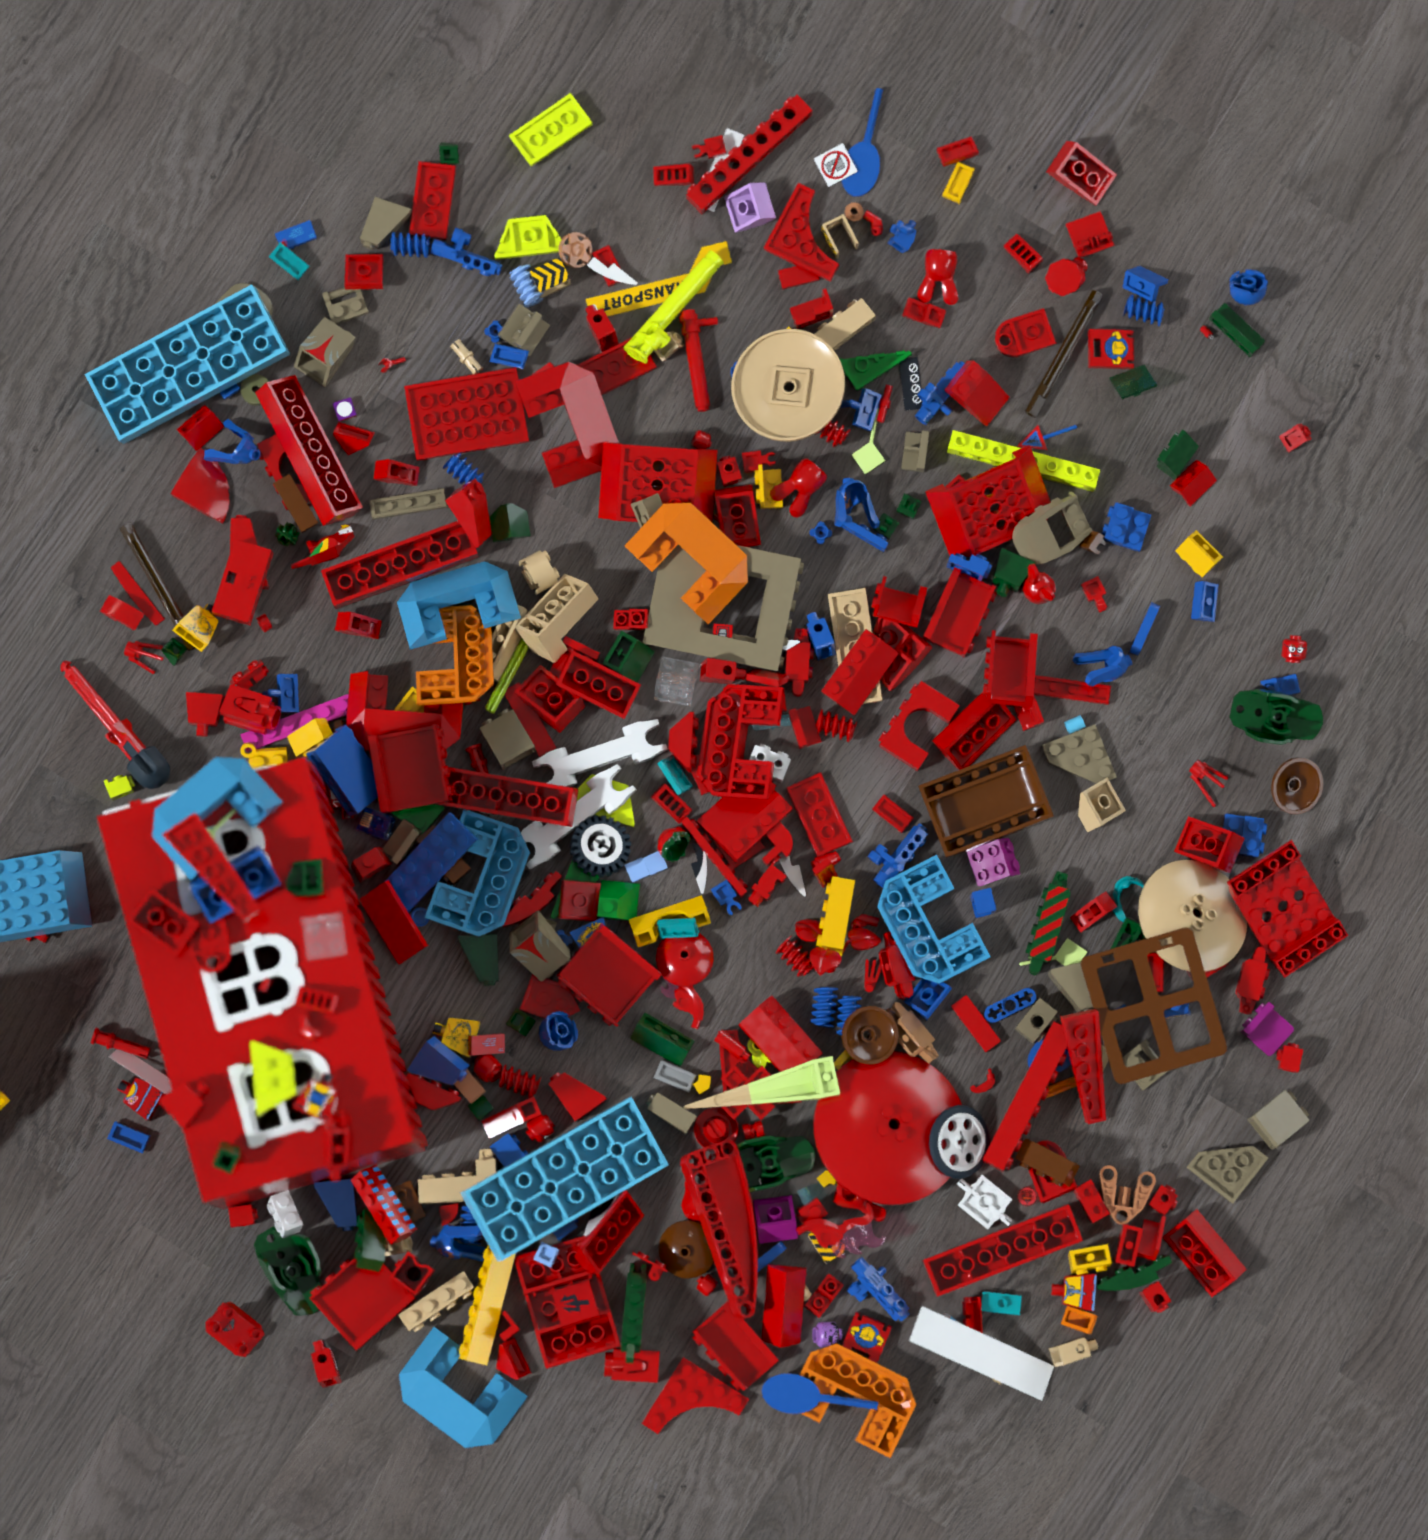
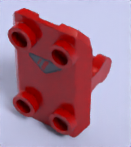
(234, 1329)

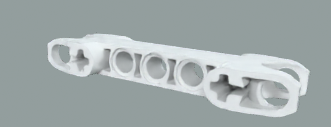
(631, 745)
(601, 796)

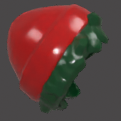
(673, 843)

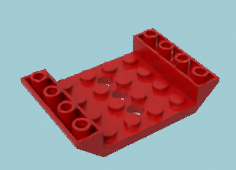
(629, 475)
(965, 511)
(1301, 929)

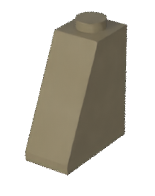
(382, 221)
(671, 1112)

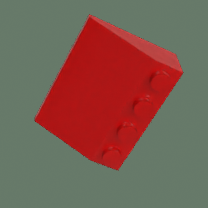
(743, 822)

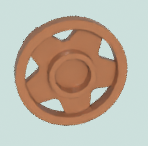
(575, 250)

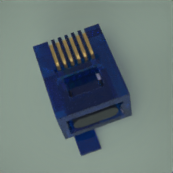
(376, 824)

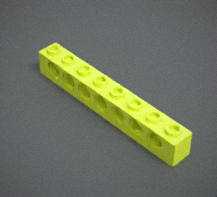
(999, 453)

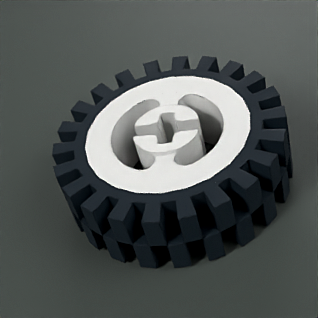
(590, 859)

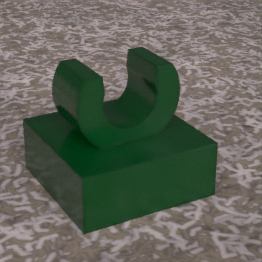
(908, 506)
(887, 526)

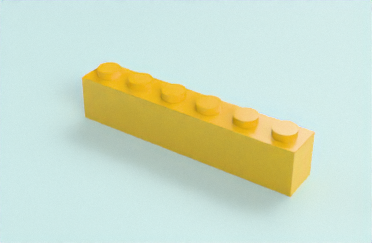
(486, 1308)

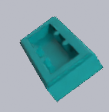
(289, 261)
(675, 775)
(677, 928)
(1001, 1303)

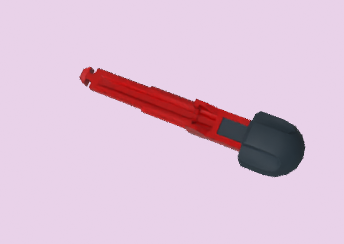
(145, 763)

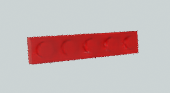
(715, 856)

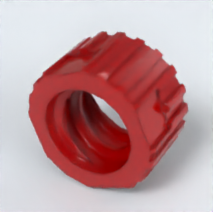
(264, 623)

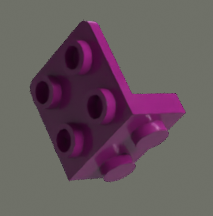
(993, 861)
(1267, 1029)

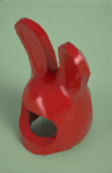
(940, 267)
(806, 480)
(1038, 586)
(848, 1200)

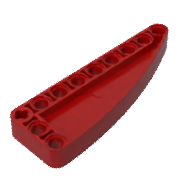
(731, 1205)

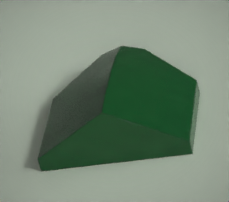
(509, 523)
(306, 878)
(1128, 933)

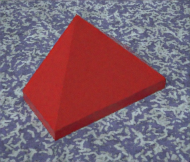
(352, 438)
(511, 1360)

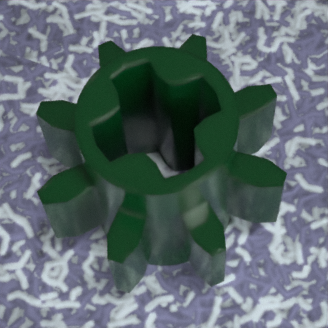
(287, 534)

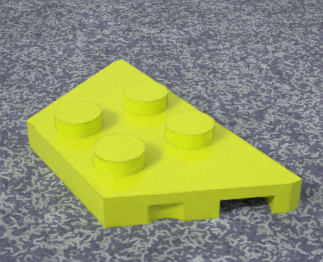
(527, 238)
(623, 814)
(271, 1076)

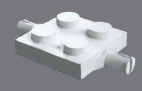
(984, 1202)

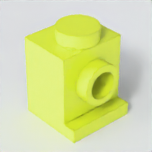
(120, 786)

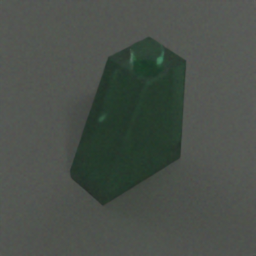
(483, 956)

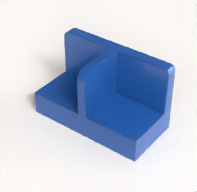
(1143, 282)

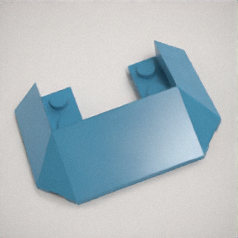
(480, 581)
(214, 784)
(498, 882)
(912, 932)
(429, 1396)

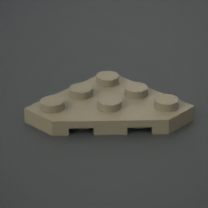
(1081, 755)
(1228, 1169)

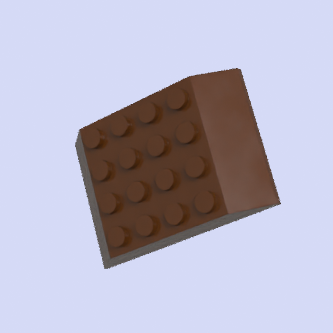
(986, 801)

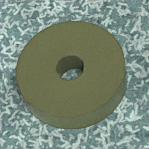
(247, 388)

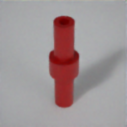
(884, 403)

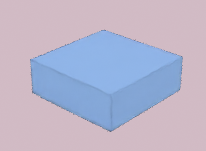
(655, 863)
(637, 870)
(546, 1254)

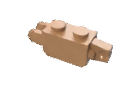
(912, 1033)

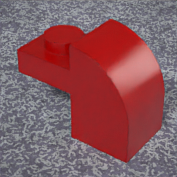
(783, 843)

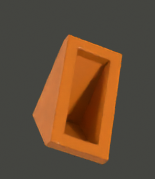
(1079, 1320)

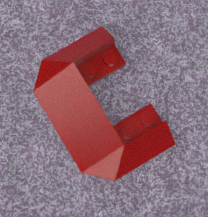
(588, 415)
(369, 715)
(725, 737)

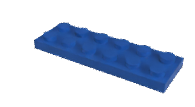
(431, 860)

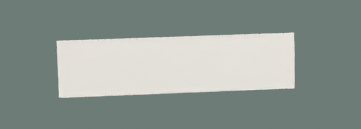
(981, 1353)

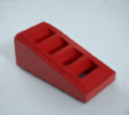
(673, 168)
(1023, 262)
(664, 787)
(334, 998)

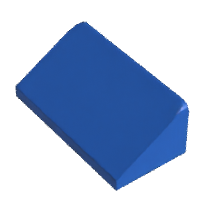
(1204, 601)

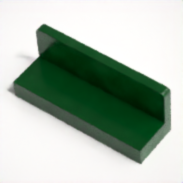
(1237, 329)
(662, 1039)

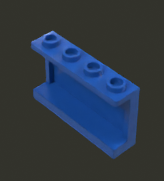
(345, 770)

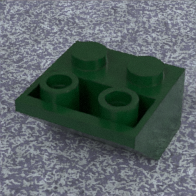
(1177, 455)
(628, 657)

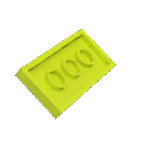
(550, 129)

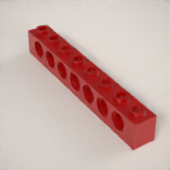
(702, 201)

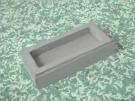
(675, 1076)

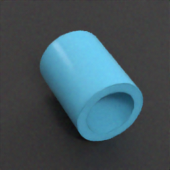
(1074, 724)

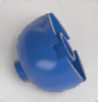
(1248, 287)
(558, 1031)

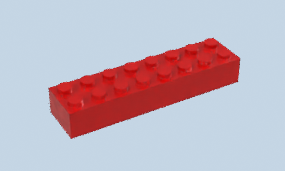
(309, 450)
(398, 564)
(512, 797)
(1026, 1101)
(1002, 1250)

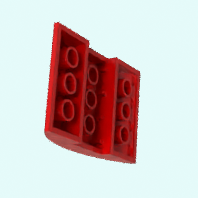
(538, 1282)

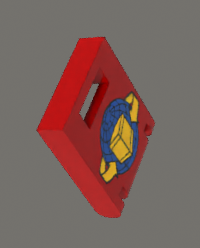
(1114, 349)
(867, 1336)

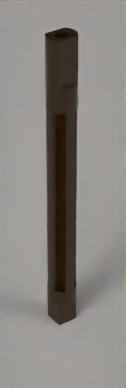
(1064, 353)
(153, 575)

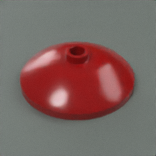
(687, 970)

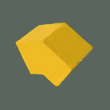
(702, 1084)
(825, 1179)

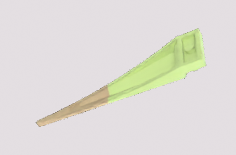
(801, 1083)

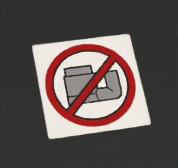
(835, 165)

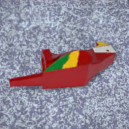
(327, 547)

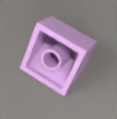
(750, 206)

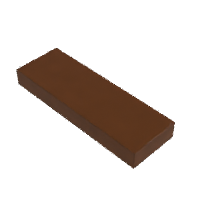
(295, 503)

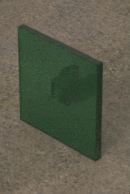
(1133, 382)

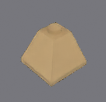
(1099, 805)

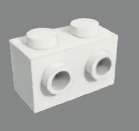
(780, 760)
(285, 1214)

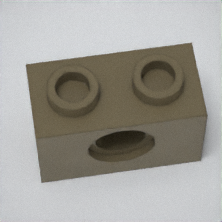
(1039, 1009)

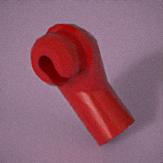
(875, 221)
(306, 1030)

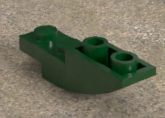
(1126, 1279)

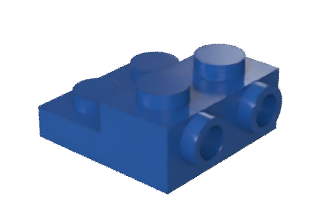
(1126, 527)
(976, 567)
(1251, 829)

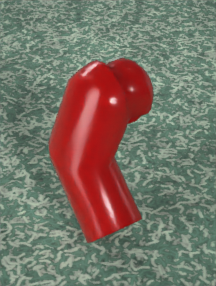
(863, 920)

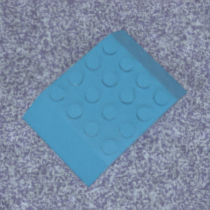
(43, 895)

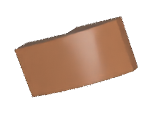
(470, 1087)

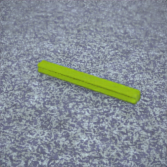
(507, 677)

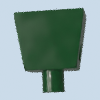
(1010, 572)

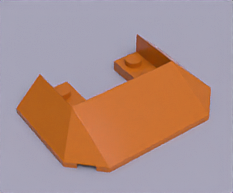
(687, 527)
(472, 661)
(866, 1380)

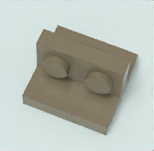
(524, 329)

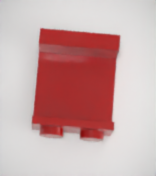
(898, 605)

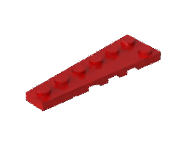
(201, 851)
(1085, 1053)

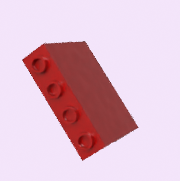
(410, 768)
(607, 975)
(360, 1301)

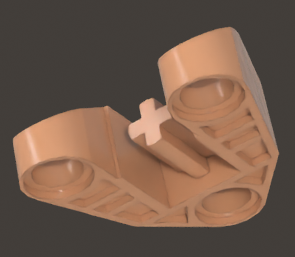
(1140, 1196)

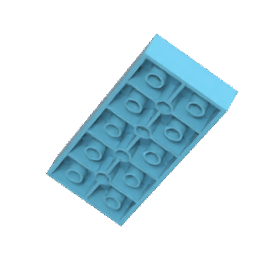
(187, 364)
(564, 1179)

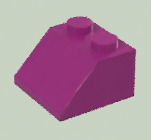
(775, 1219)

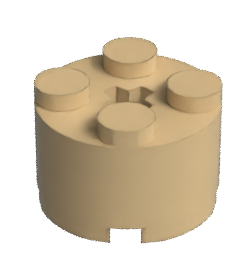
(539, 572)

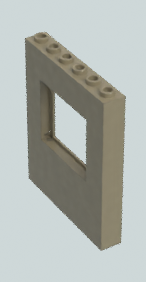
(678, 627)

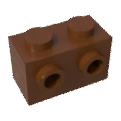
(410, 1201)

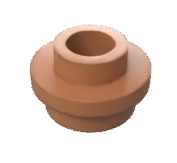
(851, 217)

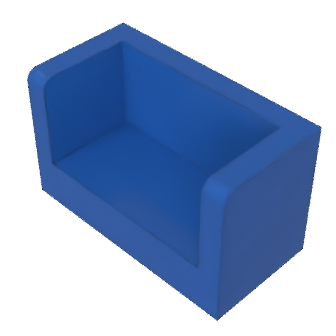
(983, 902)

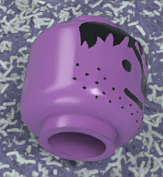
(826, 1334)

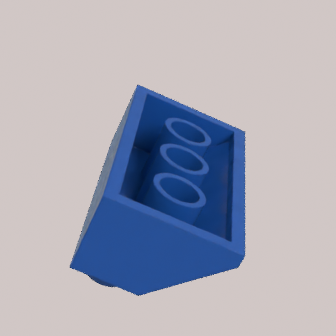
(253, 871)

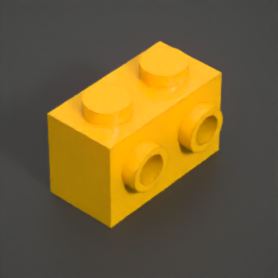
(1199, 553)
(309, 736)
(1089, 1259)

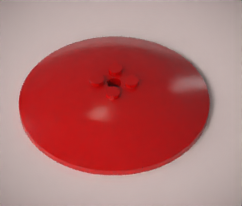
(856, 1133)

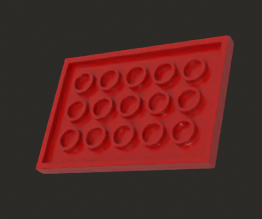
(466, 414)

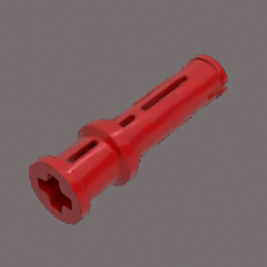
(477, 758)
(111, 1041)

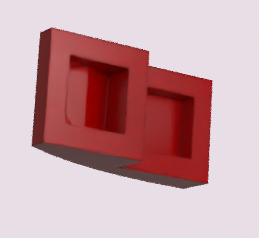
(924, 313)

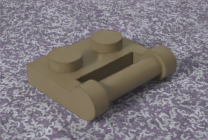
(347, 309)
(1133, 1058)

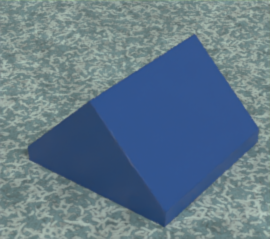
(927, 997)

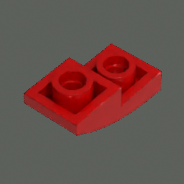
(122, 612)
(630, 619)
(823, 1295)

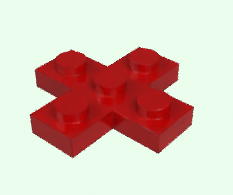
(735, 1078)

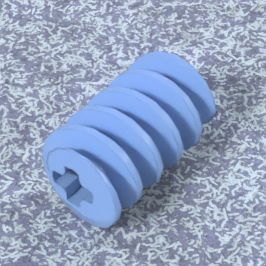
(525, 286)

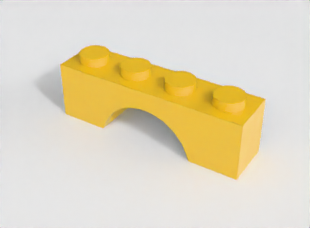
(645, 926)

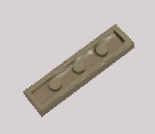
(408, 503)

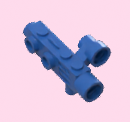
(468, 259)
(935, 397)
(903, 854)
(872, 1281)

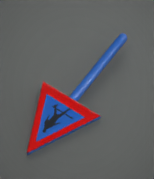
(1036, 439)

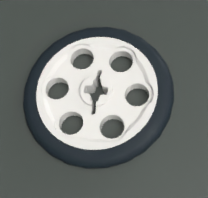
(940, 1131)

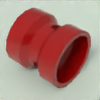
(749, 1130)

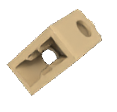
(1067, 1353)

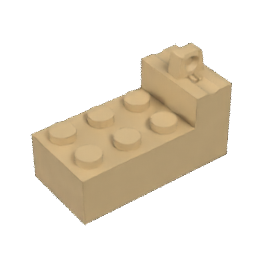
(555, 616)
(448, 1188)

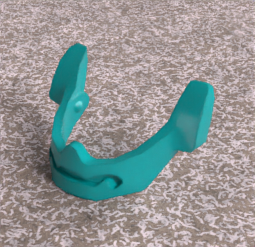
(1120, 884)

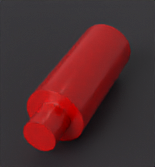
(732, 1045)

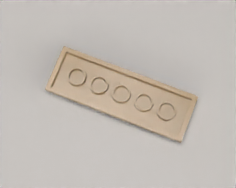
(849, 620)

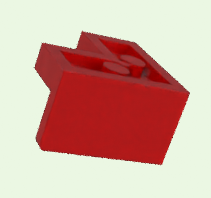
(812, 311)

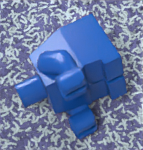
(903, 236)

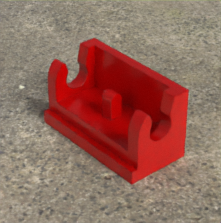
(1029, 716)

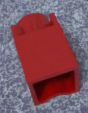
(250, 710)
(402, 1268)
(642, 1370)

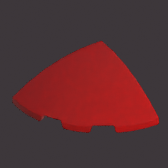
(204, 487)
(907, 643)

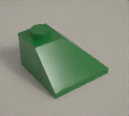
(618, 900)

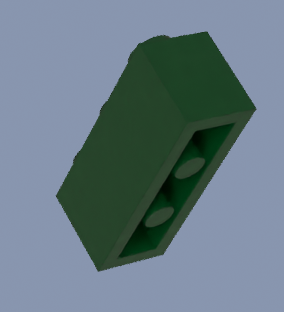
(370, 1241)

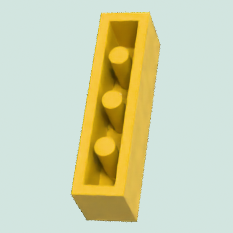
(837, 914)

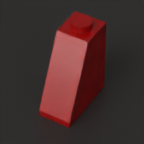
(575, 1095)

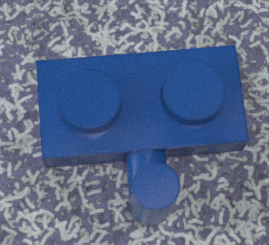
(865, 408)
(286, 692)

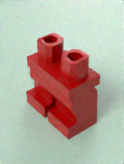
(766, 885)

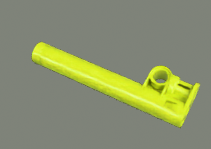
(652, 334)

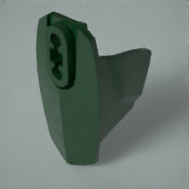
(1281, 716)
(775, 1160)
(295, 1273)

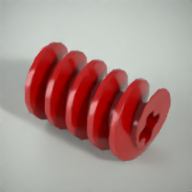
(834, 433)
(835, 726)
(795, 957)
(519, 1081)

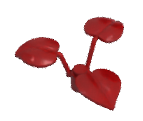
(825, 959)

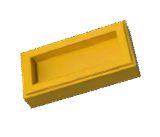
(958, 182)

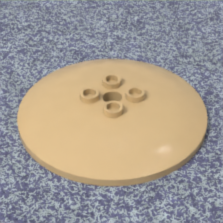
(783, 359)
(1168, 906)

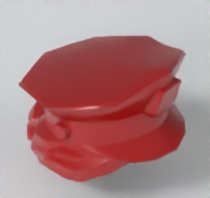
(1066, 275)

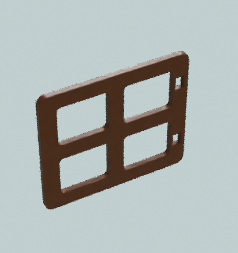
(1154, 1006)

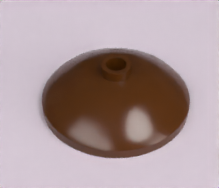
(1305, 786)
(881, 1035)
(686, 1235)

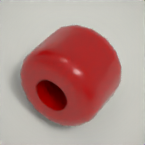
(701, 440)
(706, 1284)

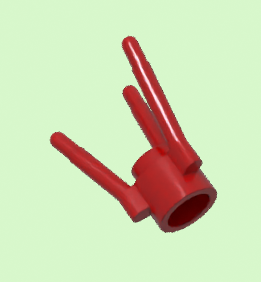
(135, 650)
(1200, 770)

